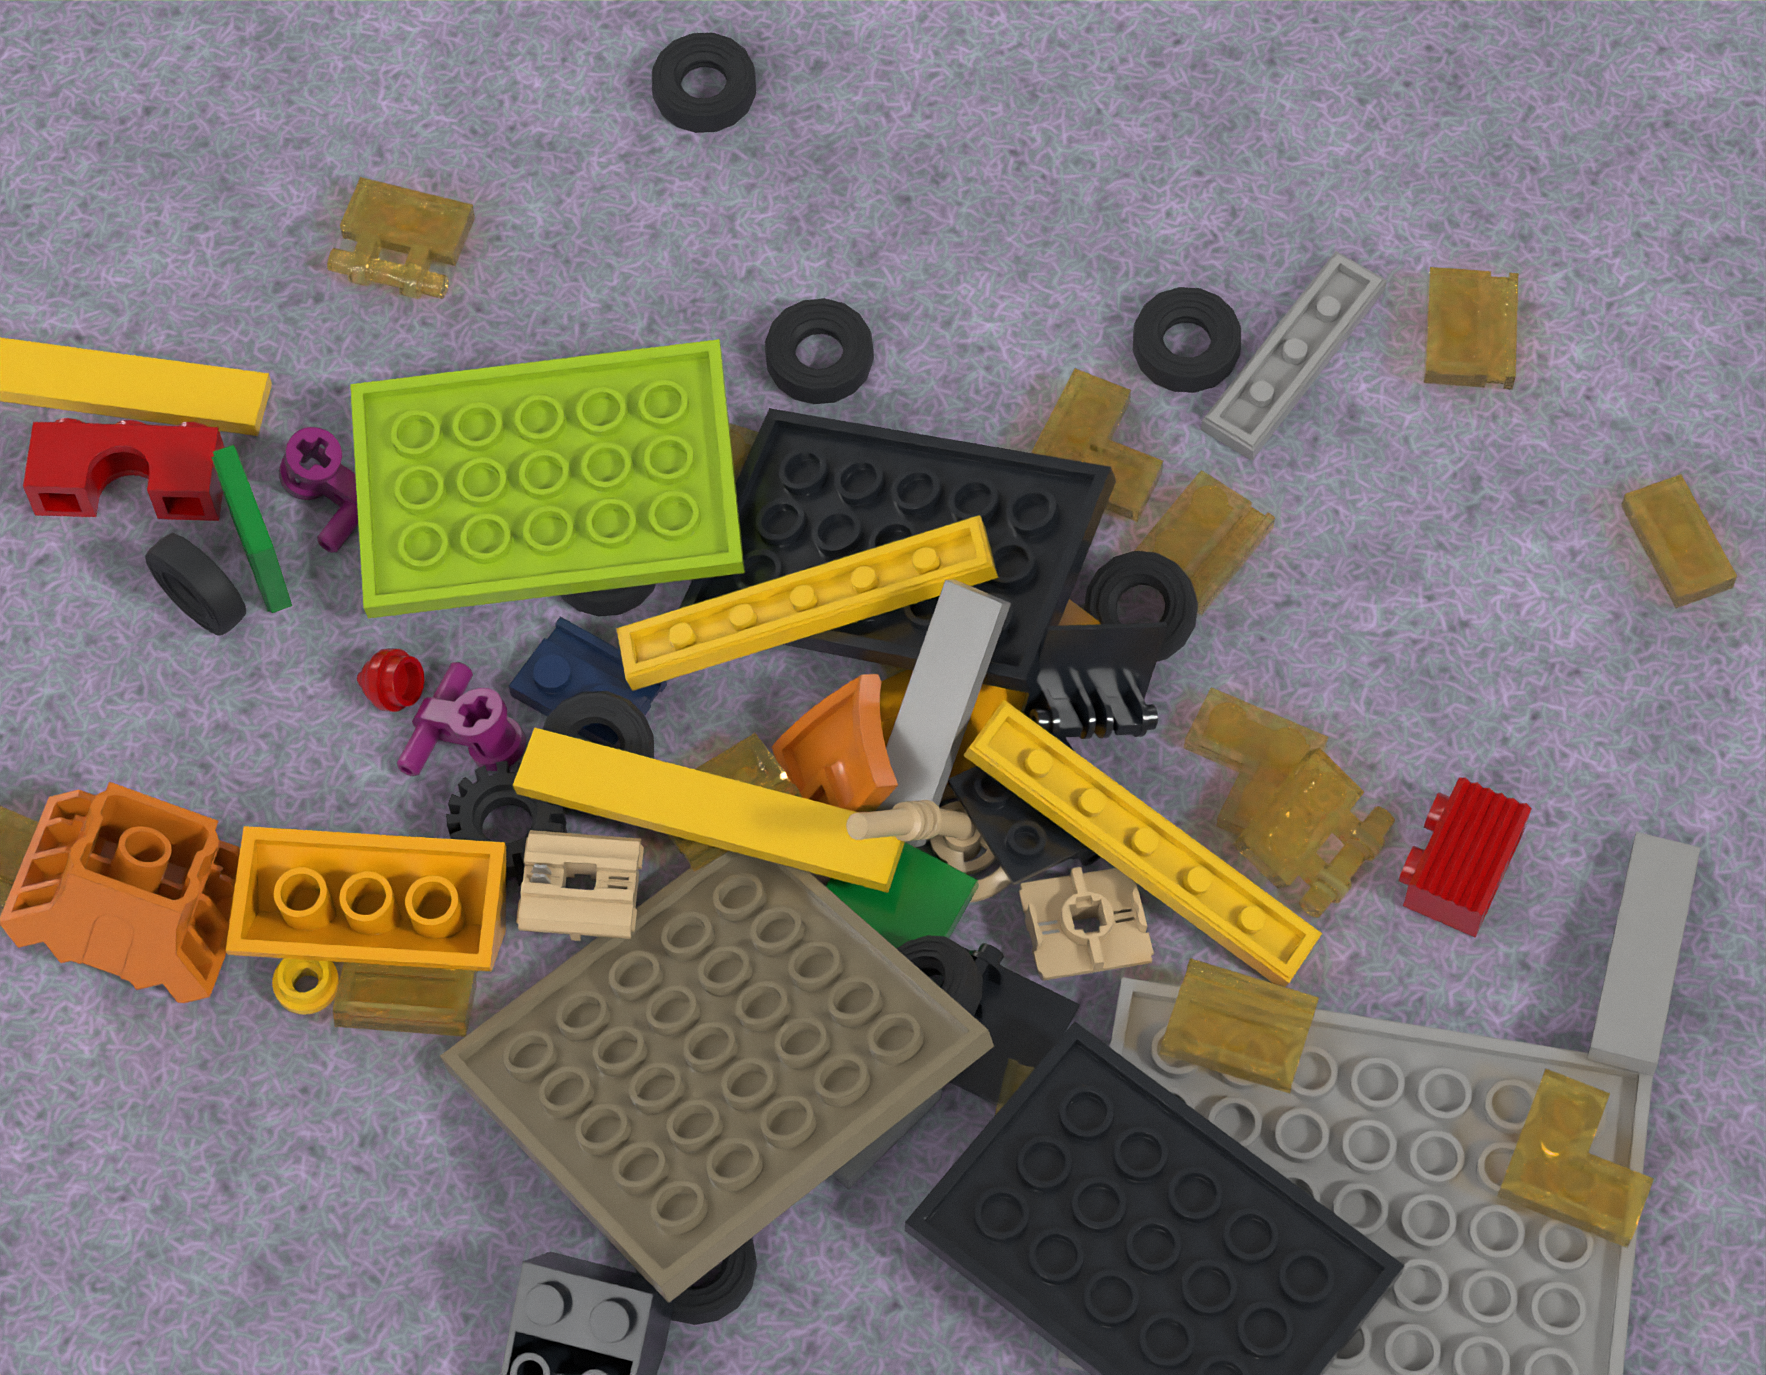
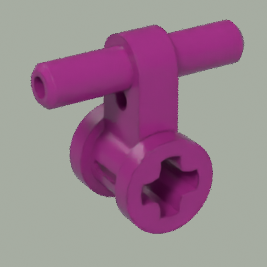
(326, 479)
(466, 719)

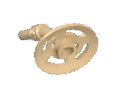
(948, 830)

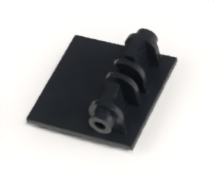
(1096, 680)
(1014, 830)
(1021, 1020)

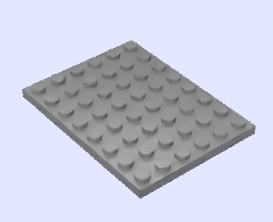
(1410, 1147)

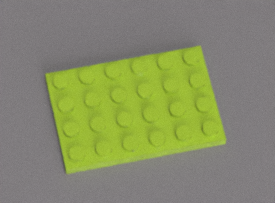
(544, 479)

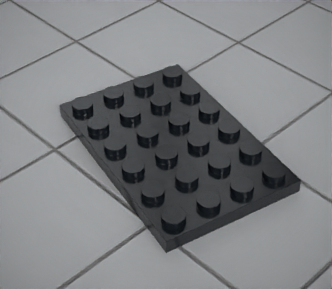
(845, 487)
(1147, 1231)

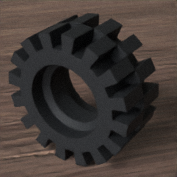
(486, 795)

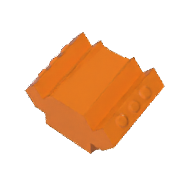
(127, 890)

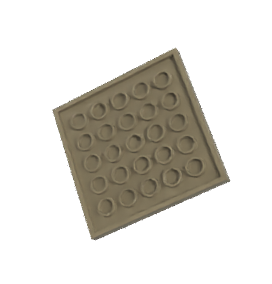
(714, 1061)

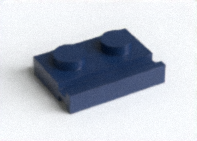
(577, 663)

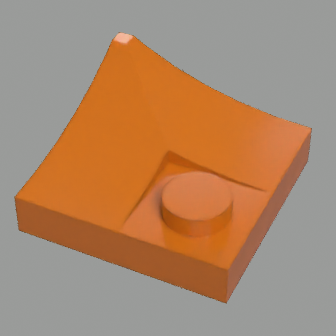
(840, 749)

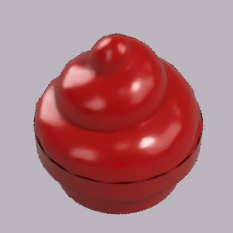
(392, 679)

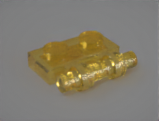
(403, 222)
(1300, 819)

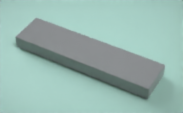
(1293, 355)
(943, 692)
(1644, 954)

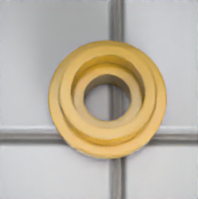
(309, 1002)

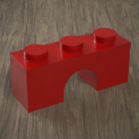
(76, 460)

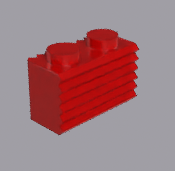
(1465, 856)

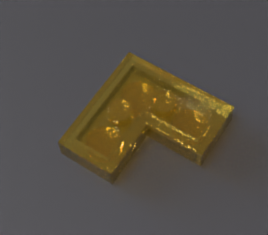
(1083, 431)
(1252, 743)
(1557, 1173)

